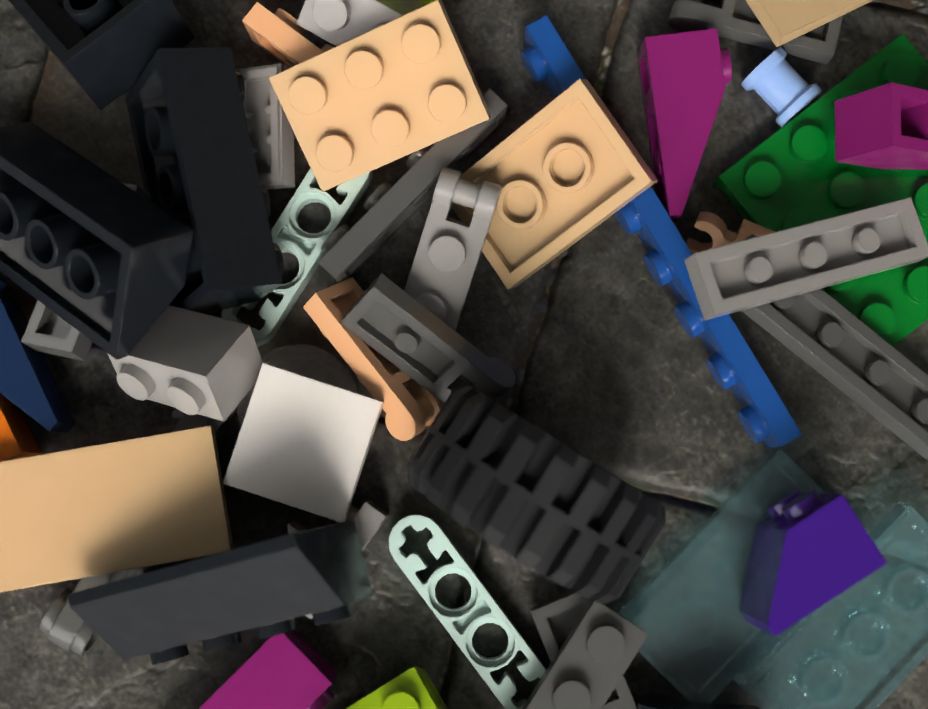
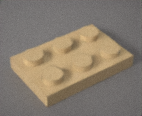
(381, 96)
(557, 181)

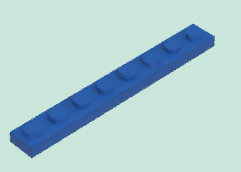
(731, 359)

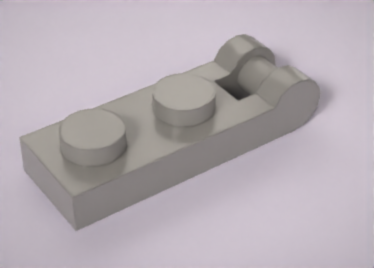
(449, 247)

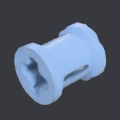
(780, 86)

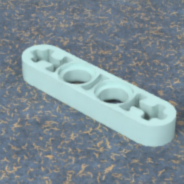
(303, 245)
(465, 620)

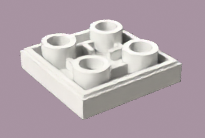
(303, 443)

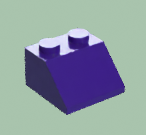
(804, 558)

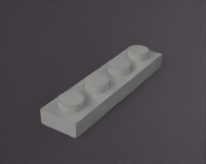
(806, 258)

